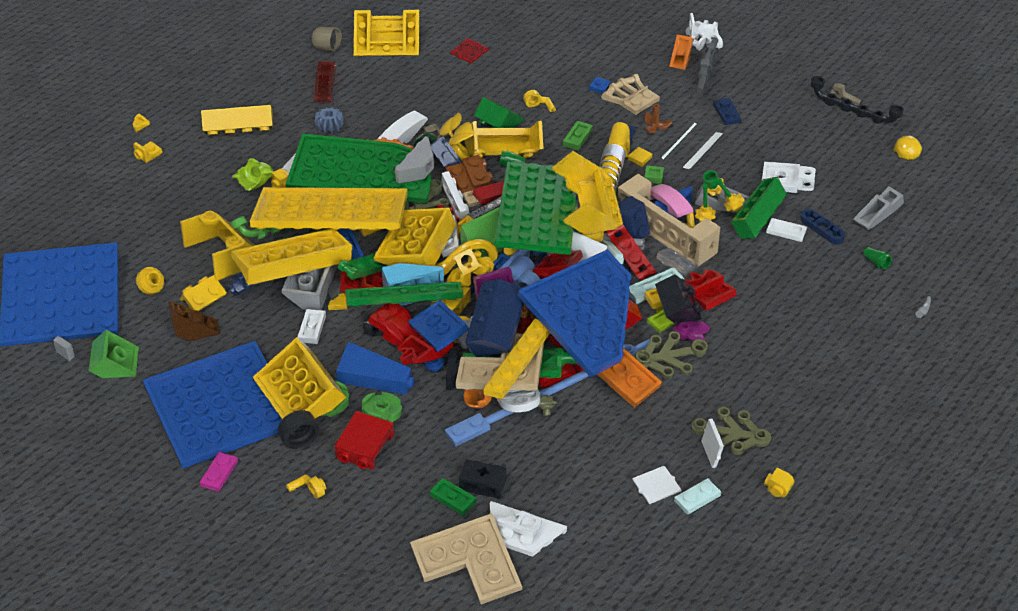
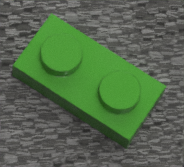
(577, 135)

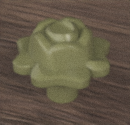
(546, 404)

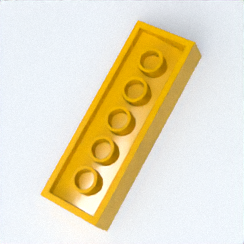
(292, 256)

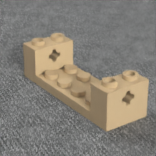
(693, 243)

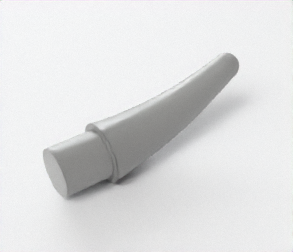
(922, 311)

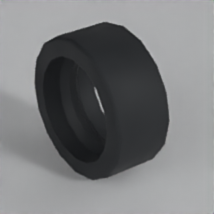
(296, 420)

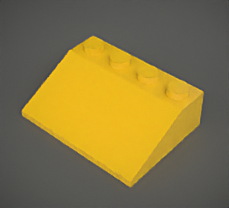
(419, 239)
(298, 382)

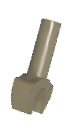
(843, 94)

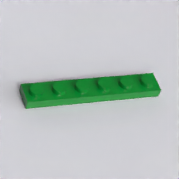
(403, 293)

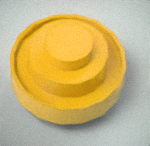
(150, 280)

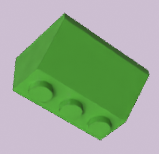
(481, 228)

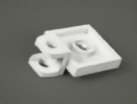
(792, 175)

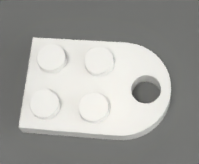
(520, 400)

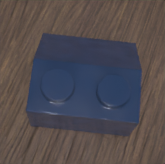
(634, 217)

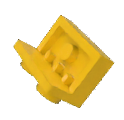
(203, 294)

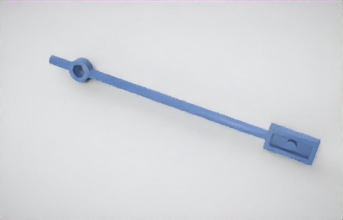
(478, 425)

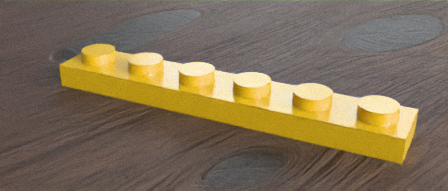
(516, 360)

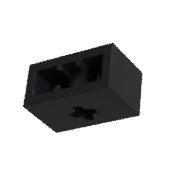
(482, 478)

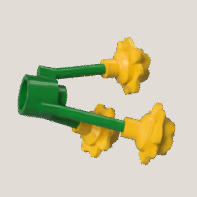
(713, 186)

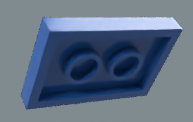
(438, 325)

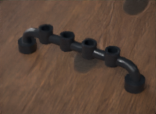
(878, 116)

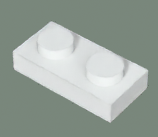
(312, 326)

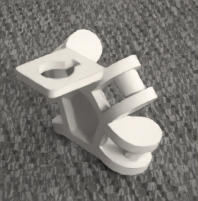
(705, 31)

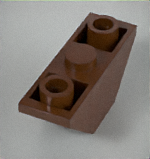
(192, 324)

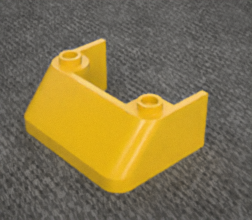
(495, 140)
(595, 192)
(210, 226)

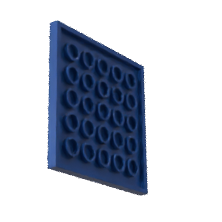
(59, 294)
(213, 404)

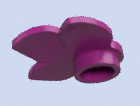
(691, 330)

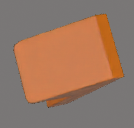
(681, 52)

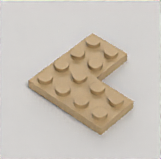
(477, 371)
(471, 546)

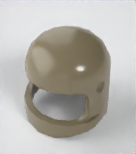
(321, 38)

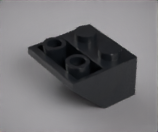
(678, 300)

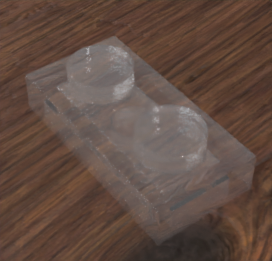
(679, 262)

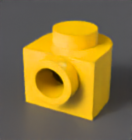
(279, 178)
(779, 483)

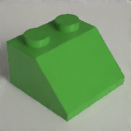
(113, 356)

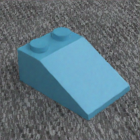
(411, 274)

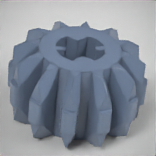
(328, 120)

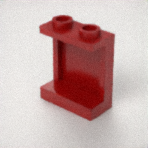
(363, 440)

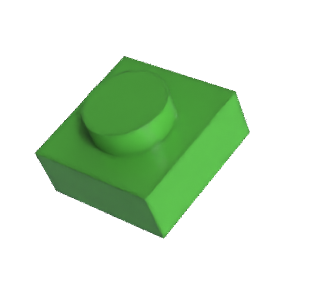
(654, 174)

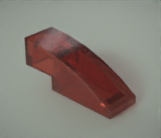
(325, 81)

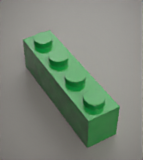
(759, 208)

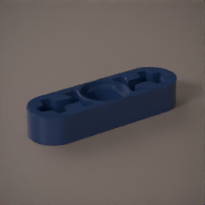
(813, 219)

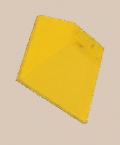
(386, 34)

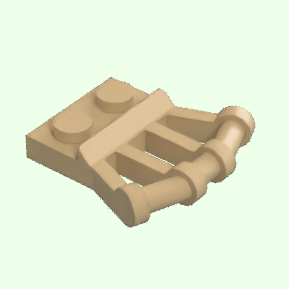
(637, 101)

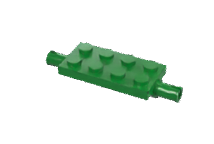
(552, 361)

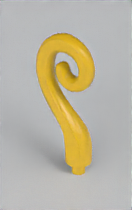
(450, 262)

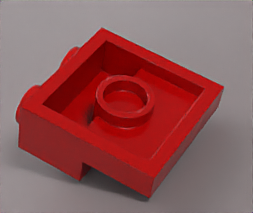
(556, 262)

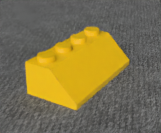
(237, 119)

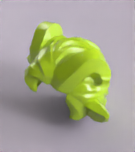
(253, 174)

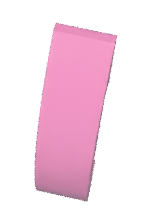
(675, 202)

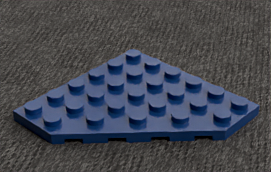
(585, 309)

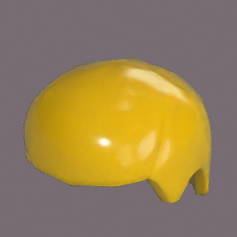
(908, 147)

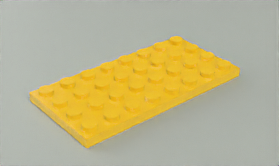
(329, 208)

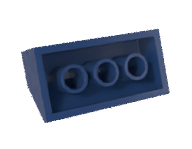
(494, 318)

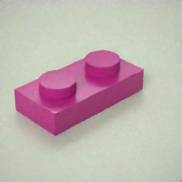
(218, 471)

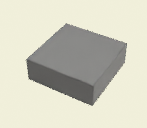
(64, 348)

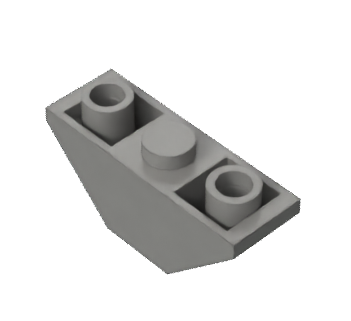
(416, 163)

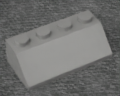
(309, 288)

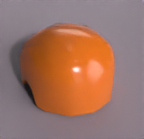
(472, 395)

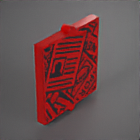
(469, 50)

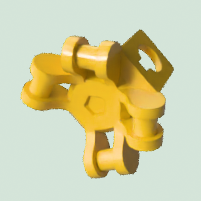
(477, 265)

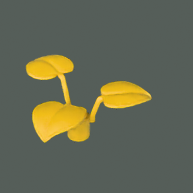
(461, 133)

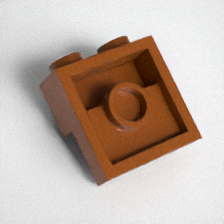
(470, 173)

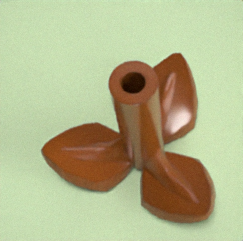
(653, 120)

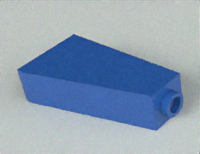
(373, 371)

